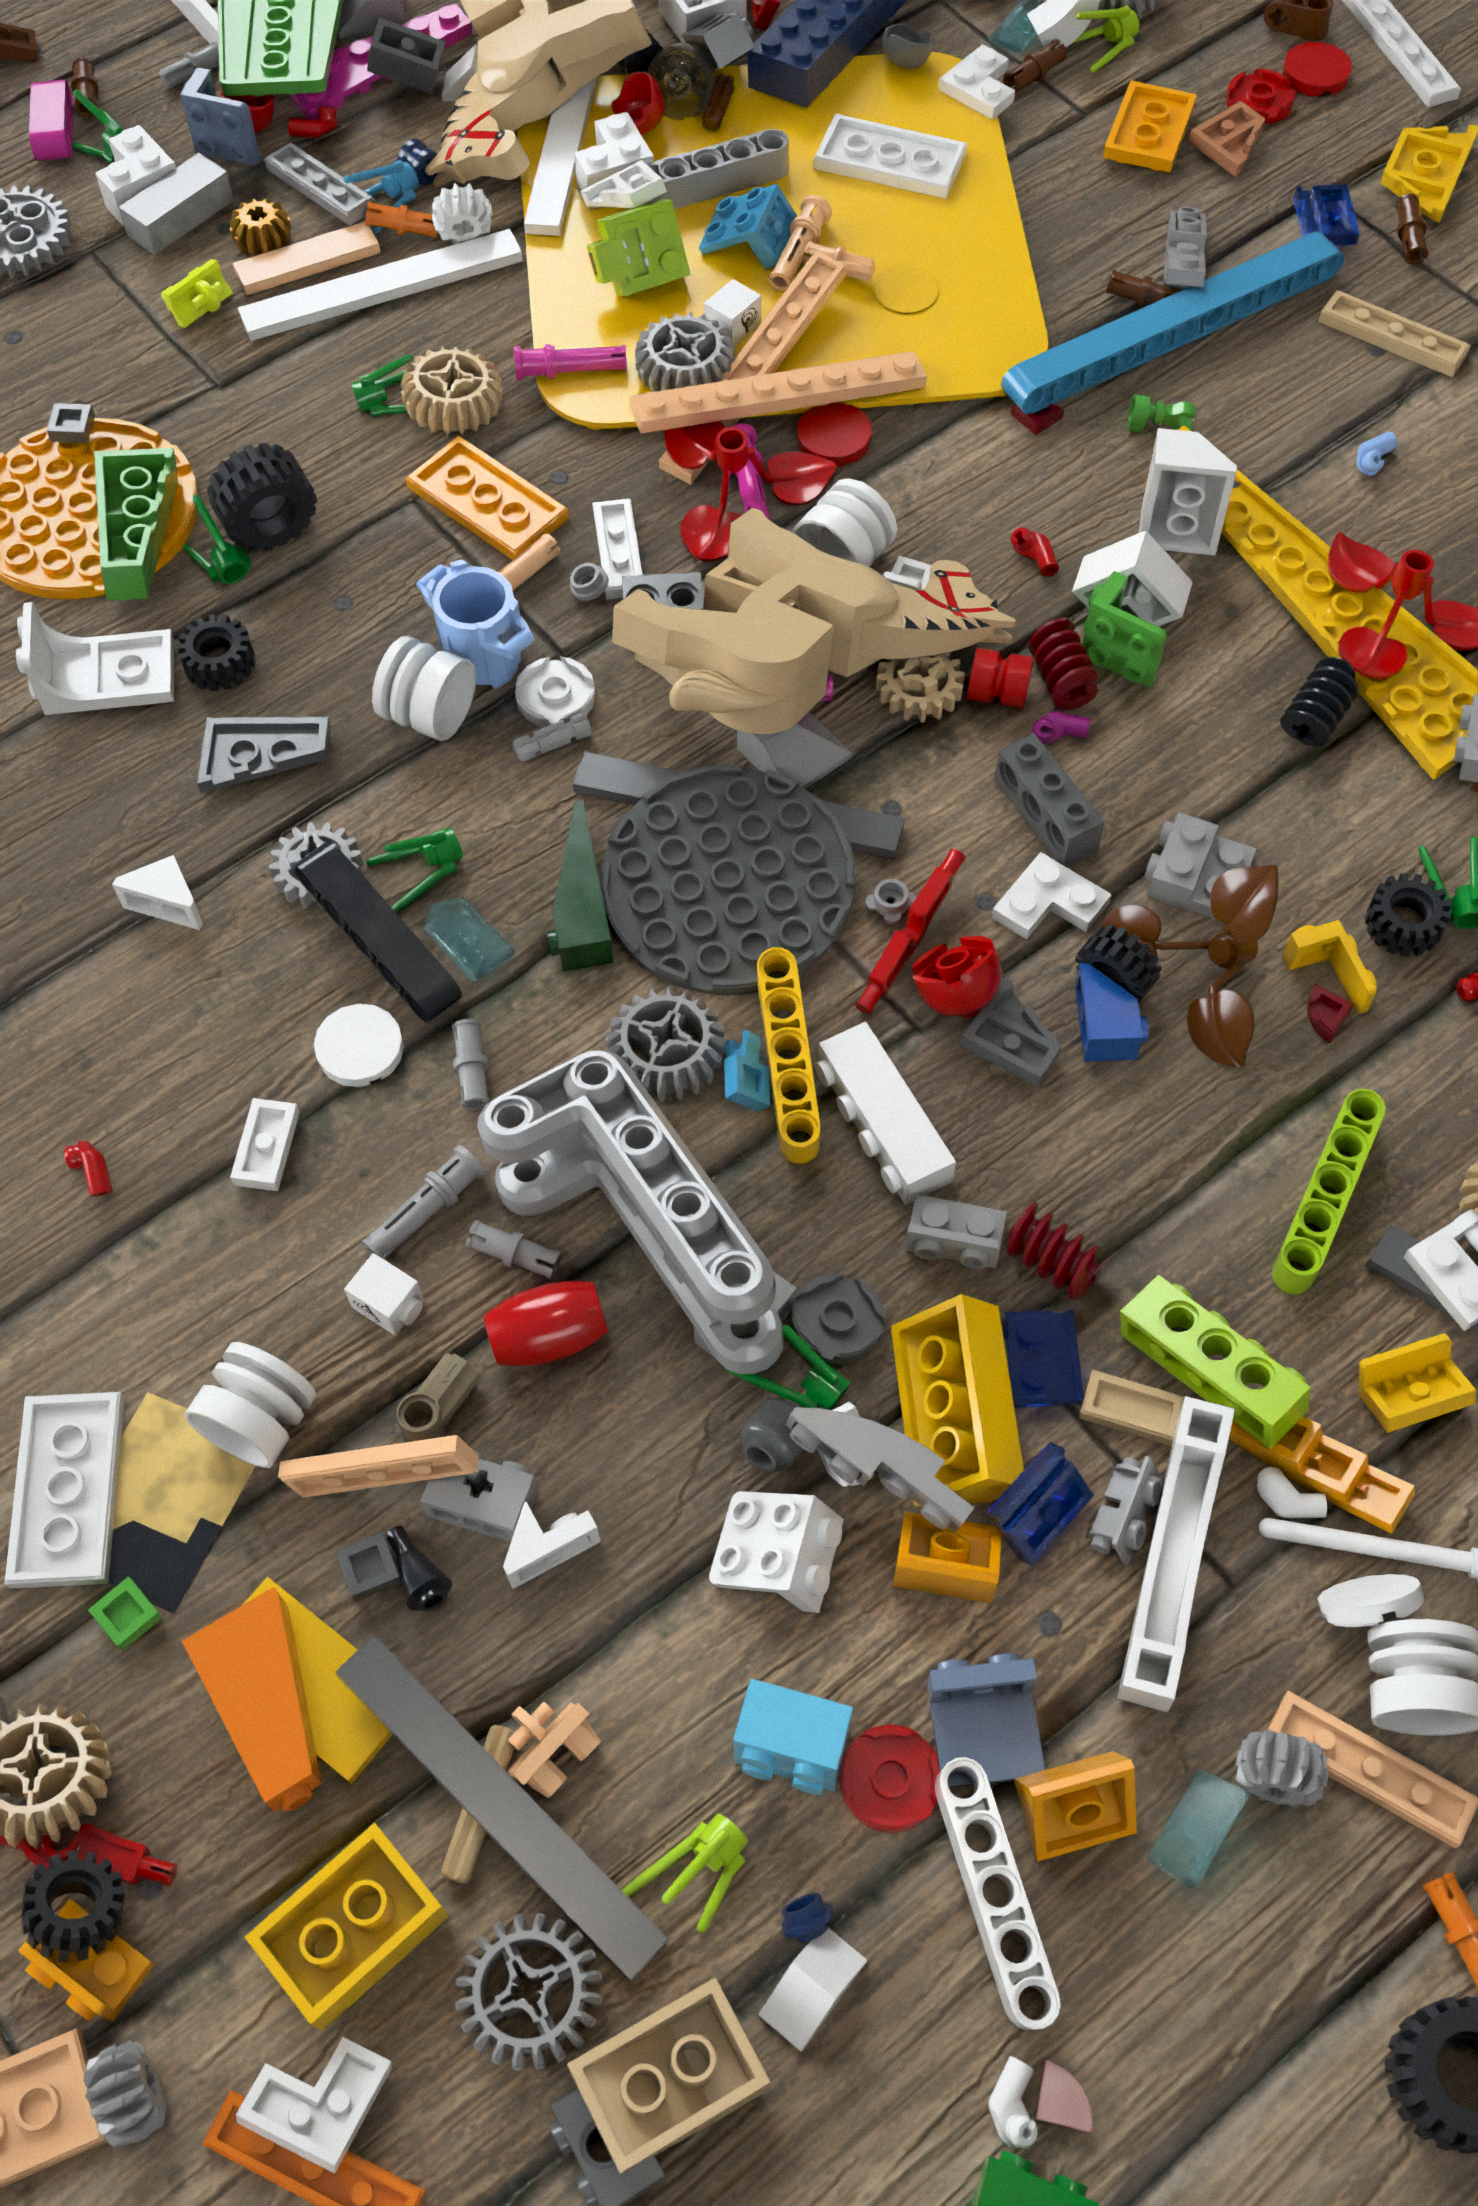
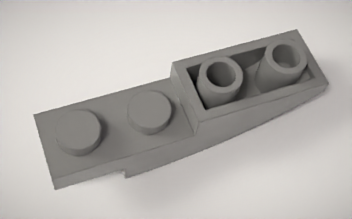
(1185, 248)
(864, 1446)

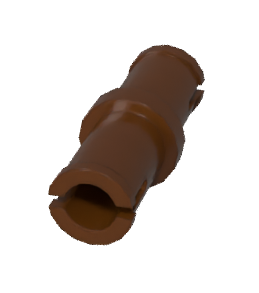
(1035, 66)
(85, 83)
(1411, 229)
(1138, 289)

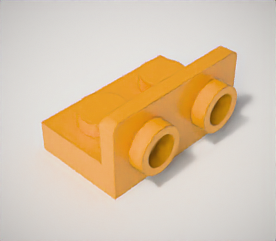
(97, 1983)

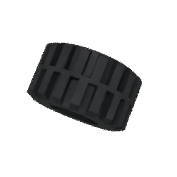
(262, 497)
(1417, 2076)

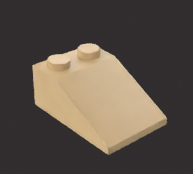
(669, 2076)

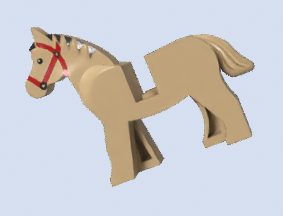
(528, 67)
(789, 615)

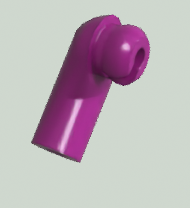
(1059, 724)

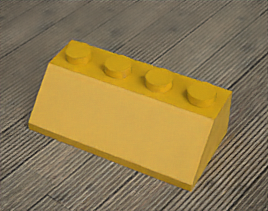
(960, 1395)

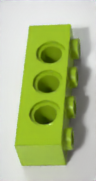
(1261, 1412)

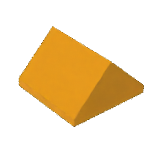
(947, 1561)
(1079, 1804)

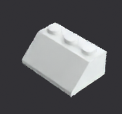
(1186, 492)

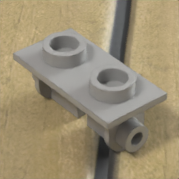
(1124, 1529)

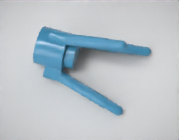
(398, 182)

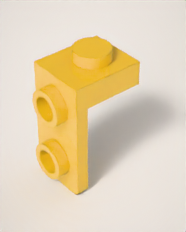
(1331, 942)

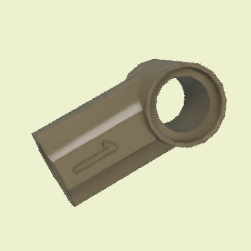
(437, 1398)

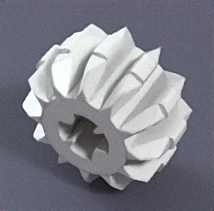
(461, 214)

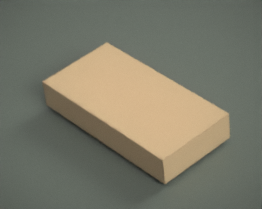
(1131, 1407)

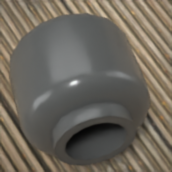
(767, 1437)

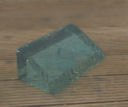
(1016, 28)
(466, 937)
(1197, 1828)

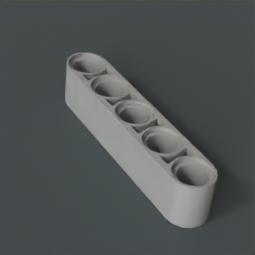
(724, 167)

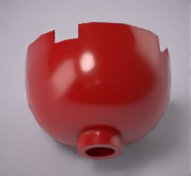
(959, 978)

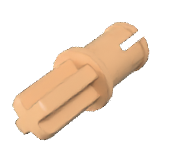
(857, 265)

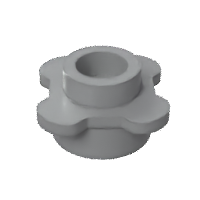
(890, 890)

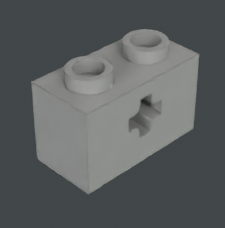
(494, 1511)

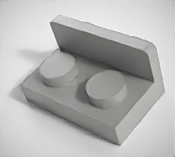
(955, 1232)

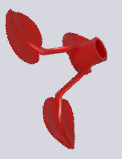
(795, 477)
(1362, 567)

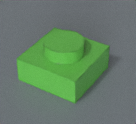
(125, 1613)

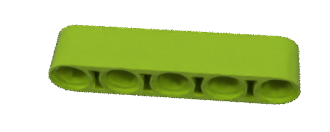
(1322, 1207)

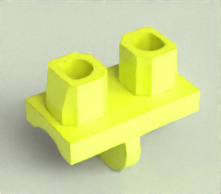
(197, 293)

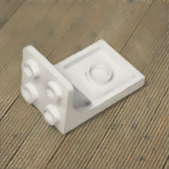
(94, 671)

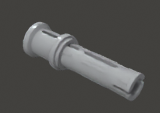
(438, 1190)

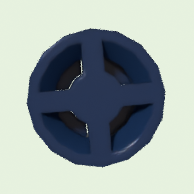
(418, 157)

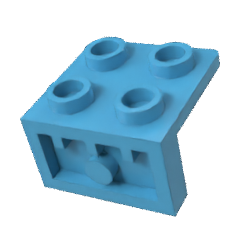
(756, 217)

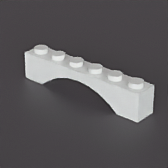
(1175, 1555)

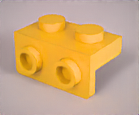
(1414, 1383)

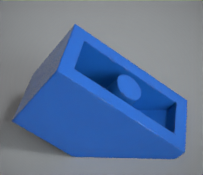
(1107, 1018)

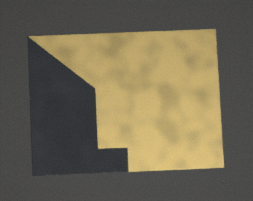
(169, 1501)

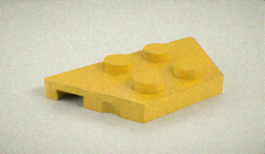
(1428, 165)

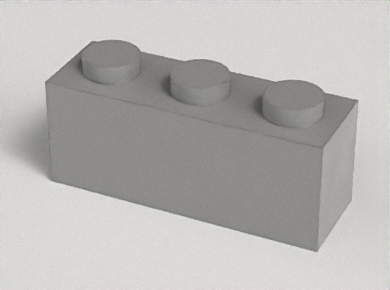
(176, 203)

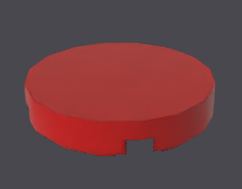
(1317, 68)
(1264, 92)
(834, 432)
(890, 1778)

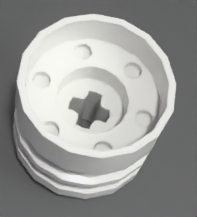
(849, 523)
(424, 688)
(254, 1397)
(1424, 1677)

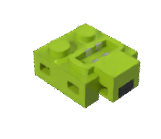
(639, 248)

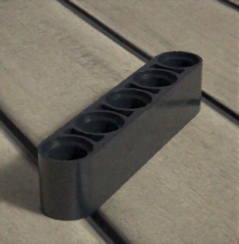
(377, 931)

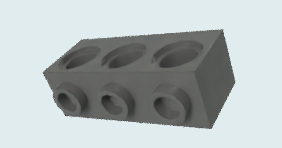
(722, 37)
(1049, 800)

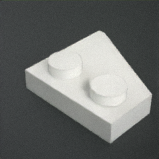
(626, 188)

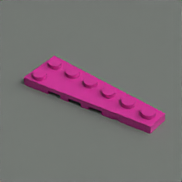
(350, 63)

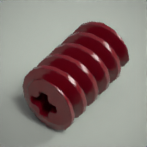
(1064, 664)
(1055, 1253)

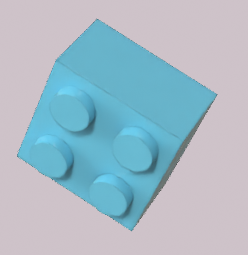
(791, 1736)

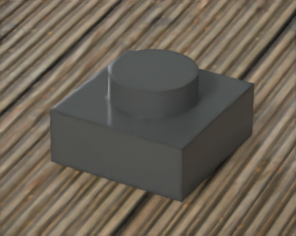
(70, 423)
(368, 1566)

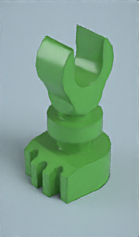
(1171, 415)

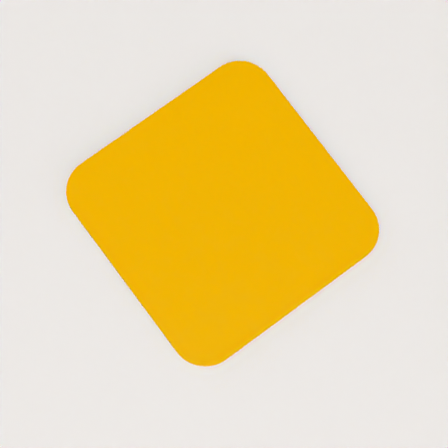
(969, 243)

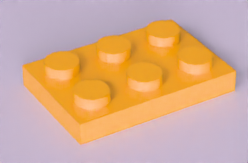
(1150, 126)

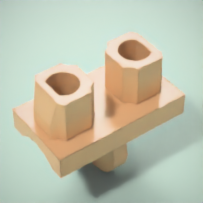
(566, 1729)

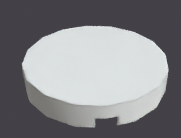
(554, 691)
(358, 1045)
(1367, 1598)

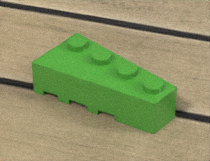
(133, 511)

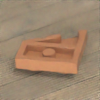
(1229, 136)

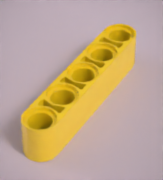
(788, 1073)

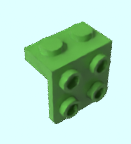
(1121, 639)

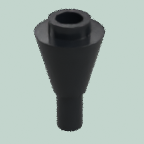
(421, 1579)

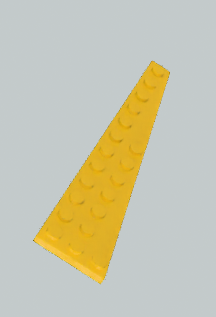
(1418, 702)

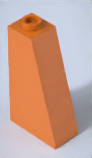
(259, 1692)

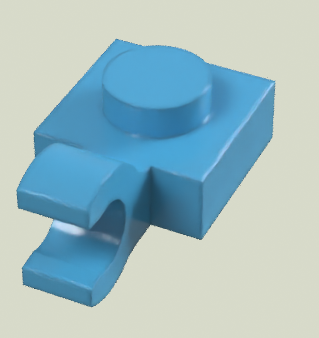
(744, 1076)

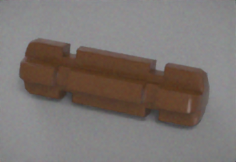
(718, 105)

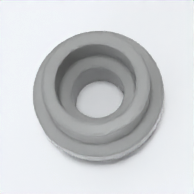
(588, 581)

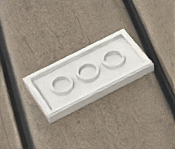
(890, 156)
(65, 1490)

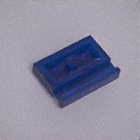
(1327, 211)
(1043, 1358)
(1040, 1503)

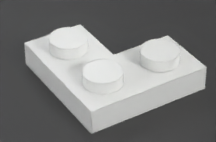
(976, 82)
(1048, 888)
(317, 2119)

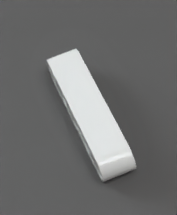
(995, 1921)

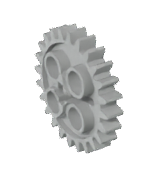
(31, 230)

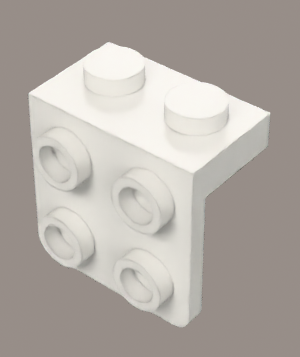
(778, 1547)

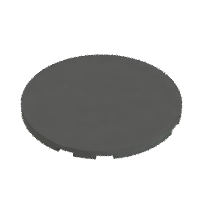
(722, 872)

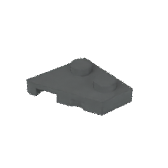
(1012, 1037)

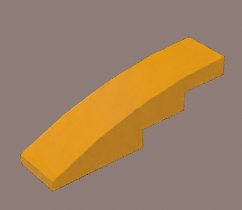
(1334, 1470)

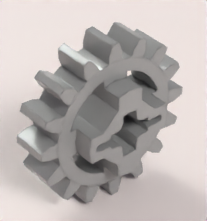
(300, 846)

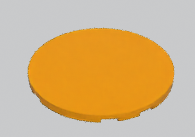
(52, 510)

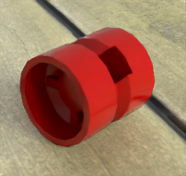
(1000, 678)

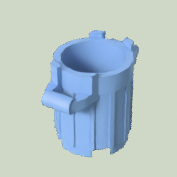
(477, 619)

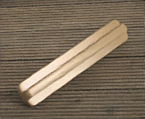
(468, 1834)

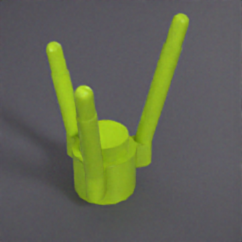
(1119, 28)
(716, 1846)

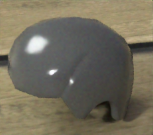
(906, 46)

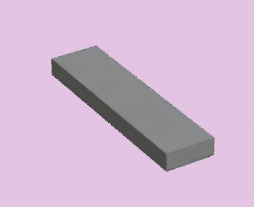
(319, 183)

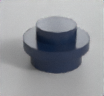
(806, 1917)

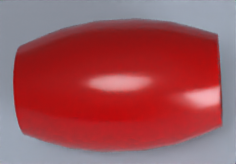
(545, 1323)

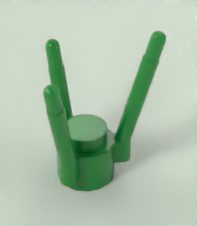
(112, 130)
(370, 388)
(227, 561)
(436, 848)
(1465, 900)
(822, 1383)

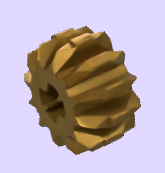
(260, 227)

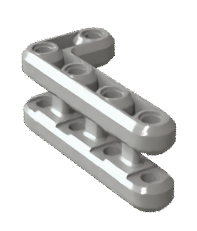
(602, 1129)

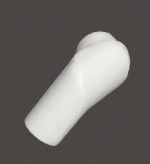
(1285, 1499)
(1008, 2108)

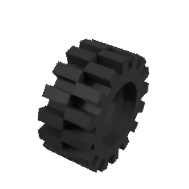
(211, 636)
(1410, 894)
(1121, 959)
(72, 1934)

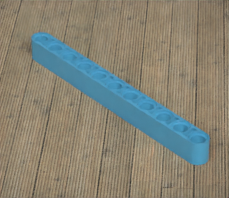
(1171, 322)

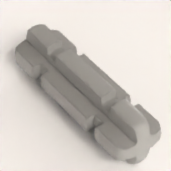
(551, 737)

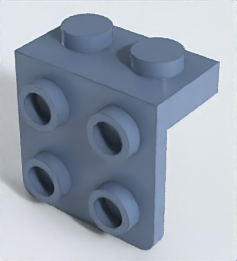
(217, 124)
(986, 1716)

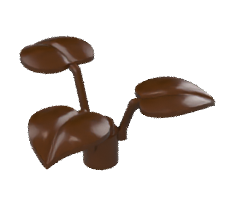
(1246, 904)

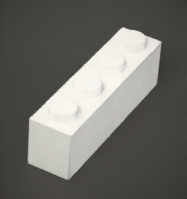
(885, 1113)

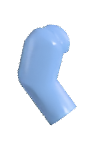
(1370, 453)

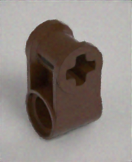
(1302, 17)

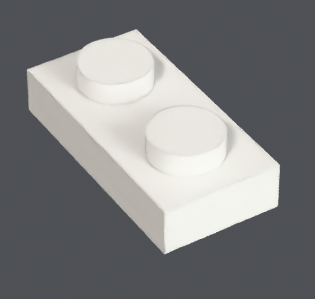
(265, 1144)

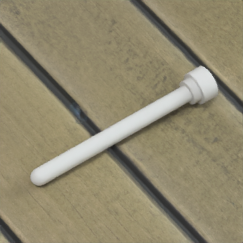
(1371, 1545)

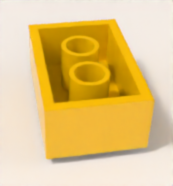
(346, 1927)

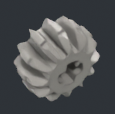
(1282, 1768)
(125, 2093)

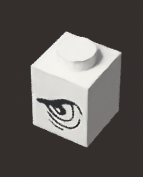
(735, 309)
(385, 1294)

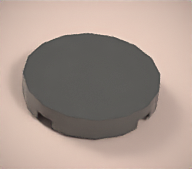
(838, 1318)

